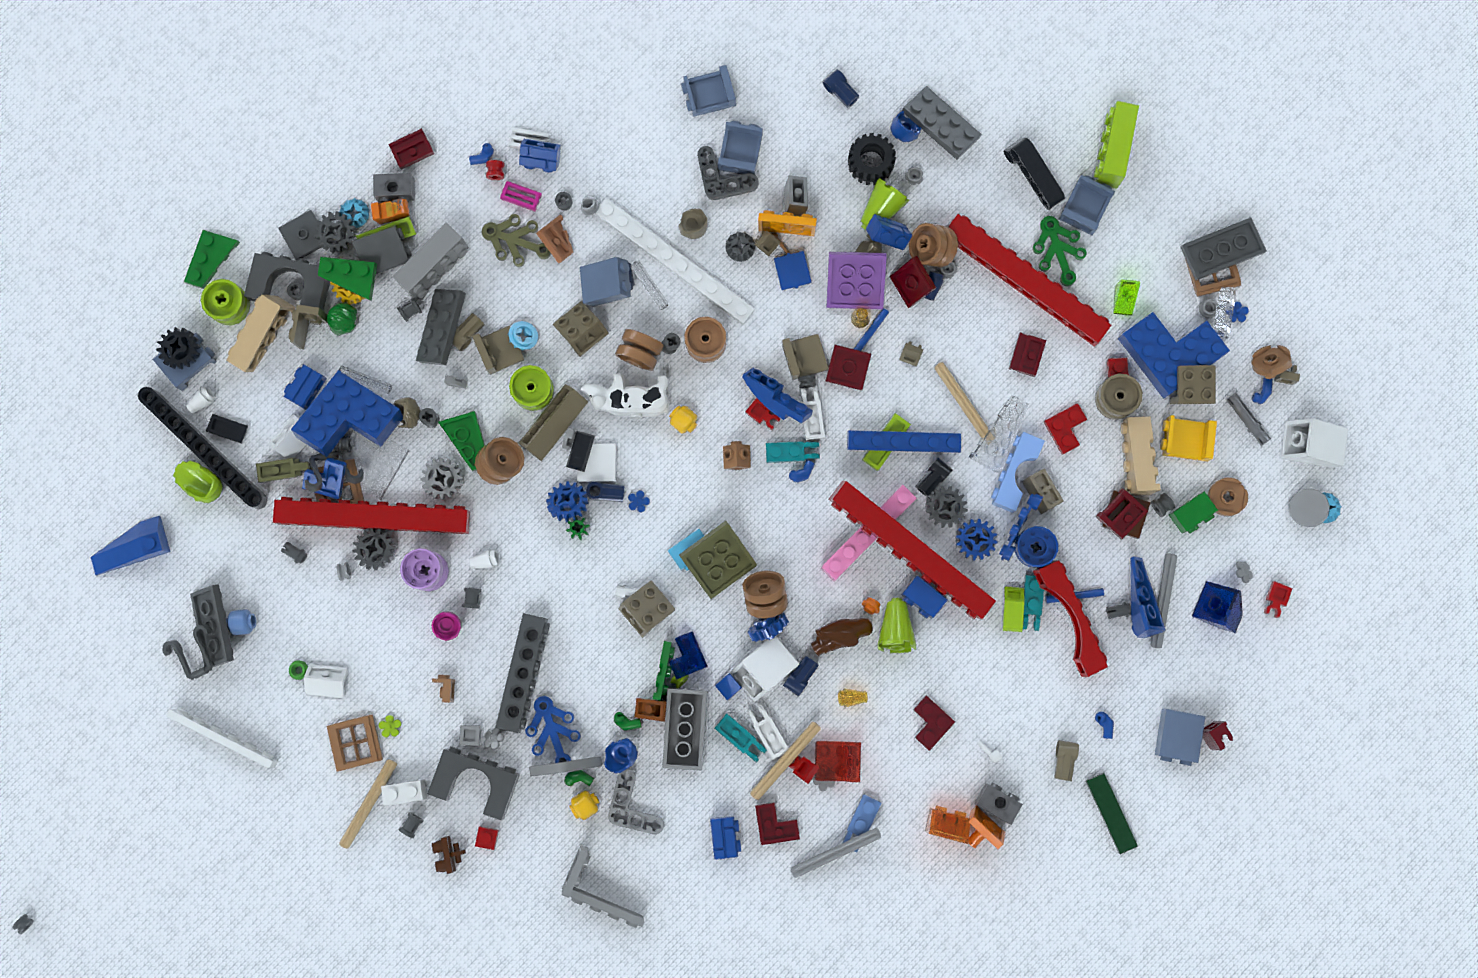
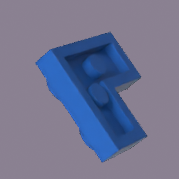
(331, 478)

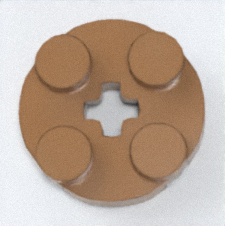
(1279, 357)
(1236, 491)

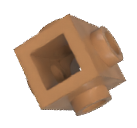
(736, 456)

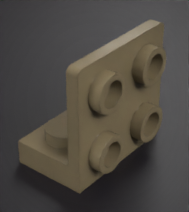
(301, 319)
(581, 328)
(497, 351)
(804, 356)
(1195, 385)
(646, 608)

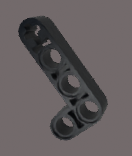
(1035, 171)

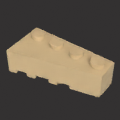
(259, 332)
(1139, 456)

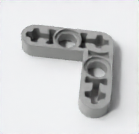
(561, 767)
(623, 807)

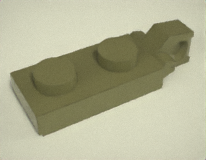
(281, 469)

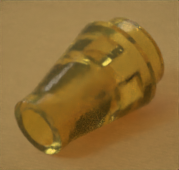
(860, 322)
(851, 697)

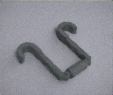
(319, 457)
(179, 651)

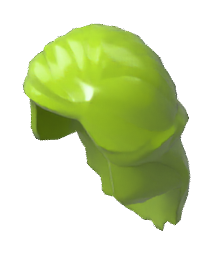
(198, 481)

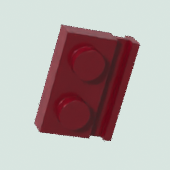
(411, 149)
(1027, 354)

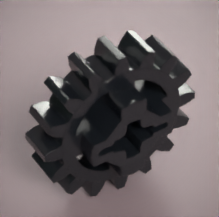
(174, 340)

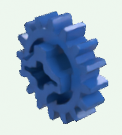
(566, 505)
(974, 552)
(767, 627)

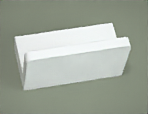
(286, 442)
(325, 680)

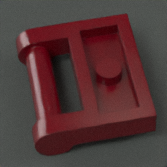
(1127, 518)

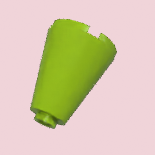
(883, 202)
(896, 628)

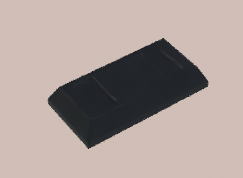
(226, 428)
(580, 451)

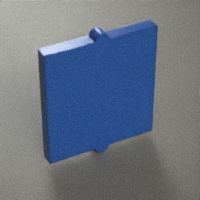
(792, 270)

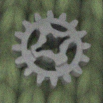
(449, 476)

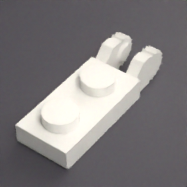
(814, 425)
(769, 733)

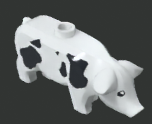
(630, 400)

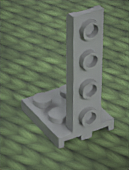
(596, 903)

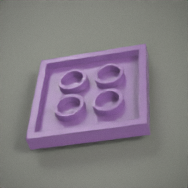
(856, 280)

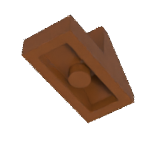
(650, 709)

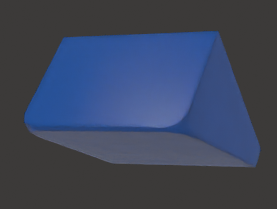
(728, 686)

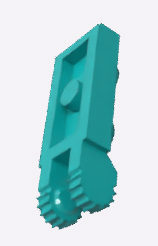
(790, 452)
(1032, 601)
(738, 736)

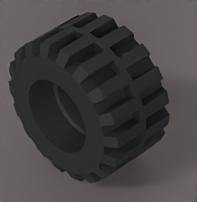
(871, 144)

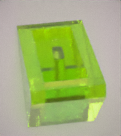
(1125, 297)

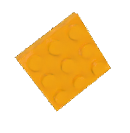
(787, 223)

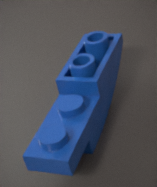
(771, 396)

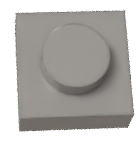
(470, 735)

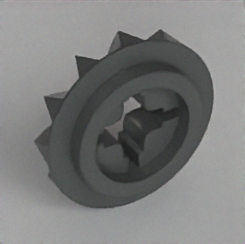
(735, 253)

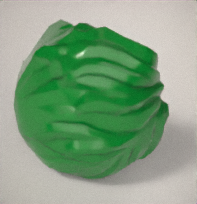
(342, 318)

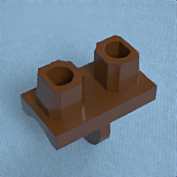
(445, 846)

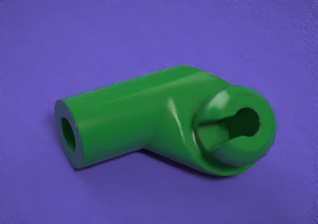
(625, 723)
(576, 776)

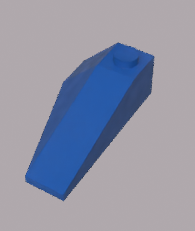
(137, 544)
(1144, 608)

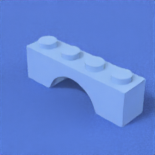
(1008, 494)

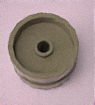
(1110, 404)

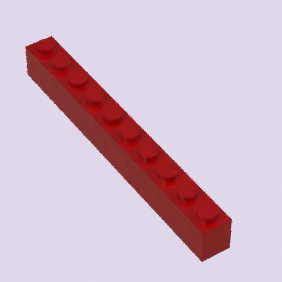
(1028, 281)
(371, 516)
(912, 550)

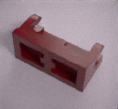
(1213, 735)

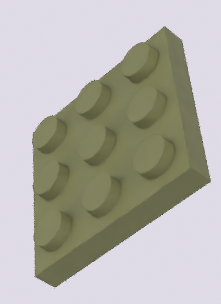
(718, 559)

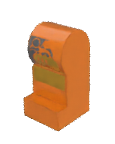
(390, 210)

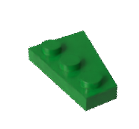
(208, 256)
(350, 274)
(465, 435)
(665, 671)

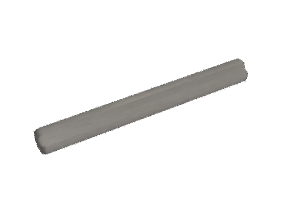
(1165, 595)
(835, 852)

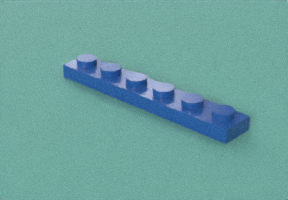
(904, 441)

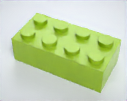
(1116, 144)

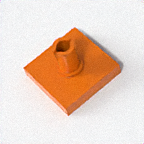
(985, 828)

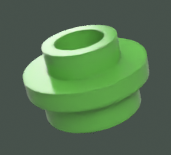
(292, 669)

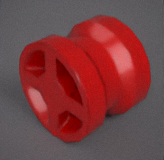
(495, 170)

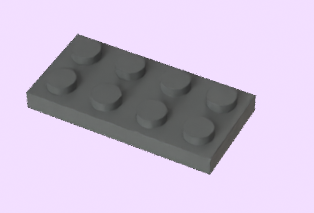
(941, 122)
(1223, 249)
(440, 326)
(209, 610)

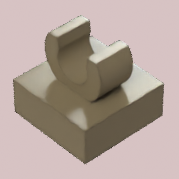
(767, 243)
(911, 354)
(1288, 377)

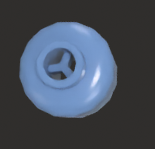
(241, 622)

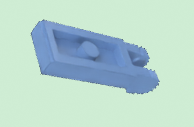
(862, 817)

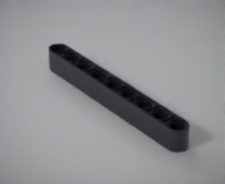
(194, 444)

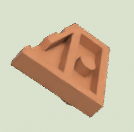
(556, 239)

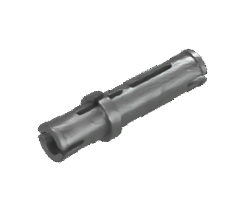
(1248, 419)

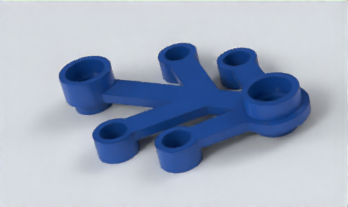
(1007, 551)
(551, 728)

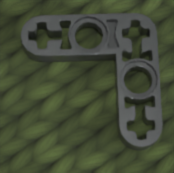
(715, 181)

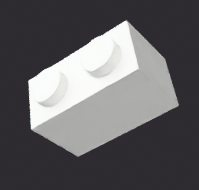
(404, 792)

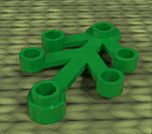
(1057, 247)

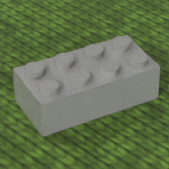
(431, 262)
(684, 729)

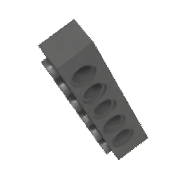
(505, 720)

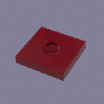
(912, 282)
(848, 367)

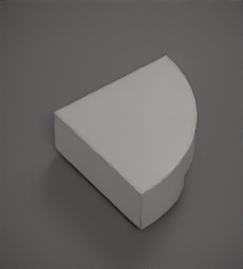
(451, 381)
(568, 439)

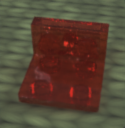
(838, 761)

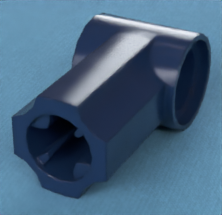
(837, 84)
(608, 492)
(799, 678)

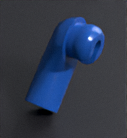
(484, 156)
(803, 474)
(1107, 724)

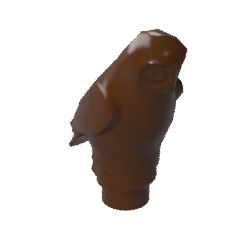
(841, 634)

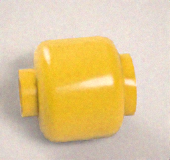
(683, 419)
(584, 805)

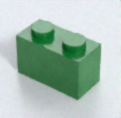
(1193, 512)

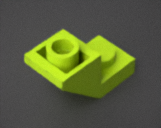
(1013, 609)

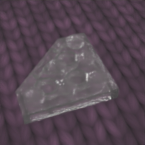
(377, 462)

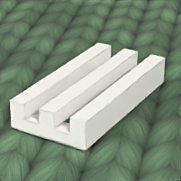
(512, 144)

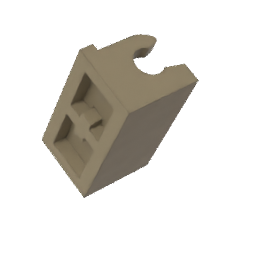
(1041, 484)

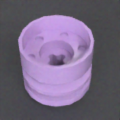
(415, 565)

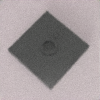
(300, 235)

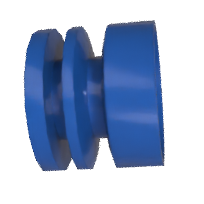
(1045, 540)

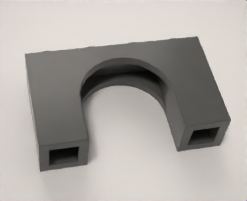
(267, 268)
(501, 780)

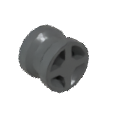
(1162, 504)

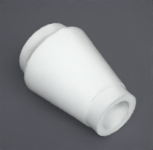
(201, 399)
(487, 559)

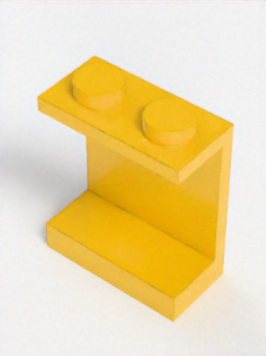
(1188, 439)

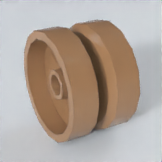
(933, 244)
(697, 332)
(639, 349)
(499, 460)
(765, 594)

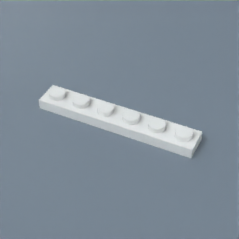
(215, 733)

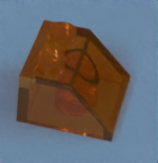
(948, 825)

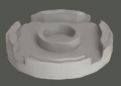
(1309, 507)

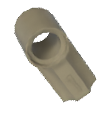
(466, 330)
(1066, 756)

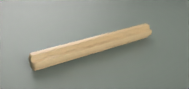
(961, 399)
(785, 760)
(367, 804)

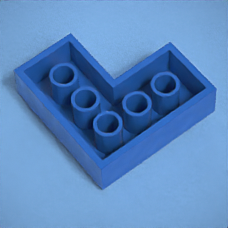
(1160, 354)
(345, 406)

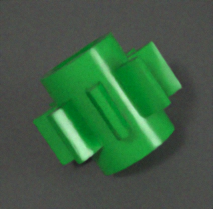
(582, 531)

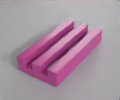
(519, 203)

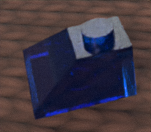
(1219, 607)

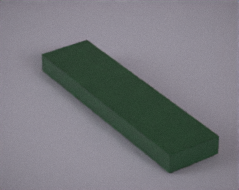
(1111, 813)

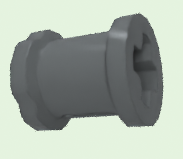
(409, 310)
(676, 343)
(424, 414)
(471, 598)
(411, 825)

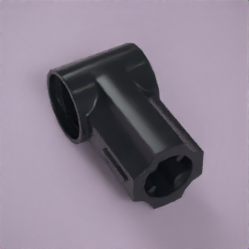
(936, 473)

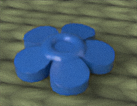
(1239, 313)
(638, 501)

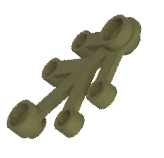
(513, 239)

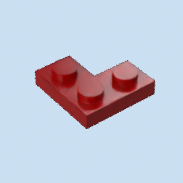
(1060, 427)

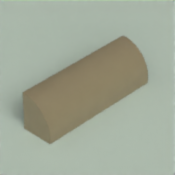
(553, 422)

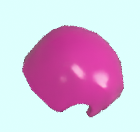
(446, 625)

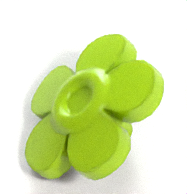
(389, 726)

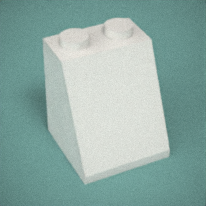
(1314, 442)
(764, 668)

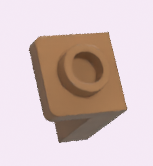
(448, 688)

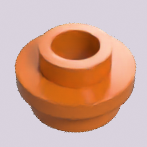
(871, 605)

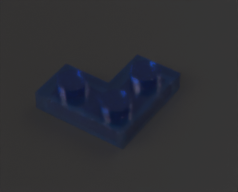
(691, 659)

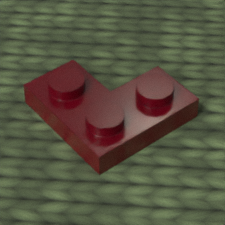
(937, 722)
(771, 830)

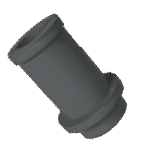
(298, 555)
(1119, 610)

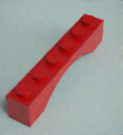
(1087, 654)

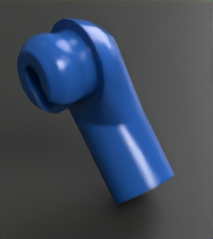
(1265, 393)

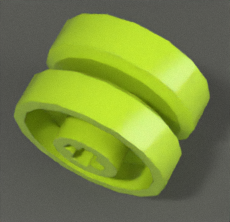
(225, 302)
(530, 377)

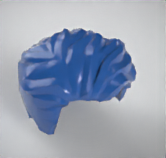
(904, 128)
(620, 755)

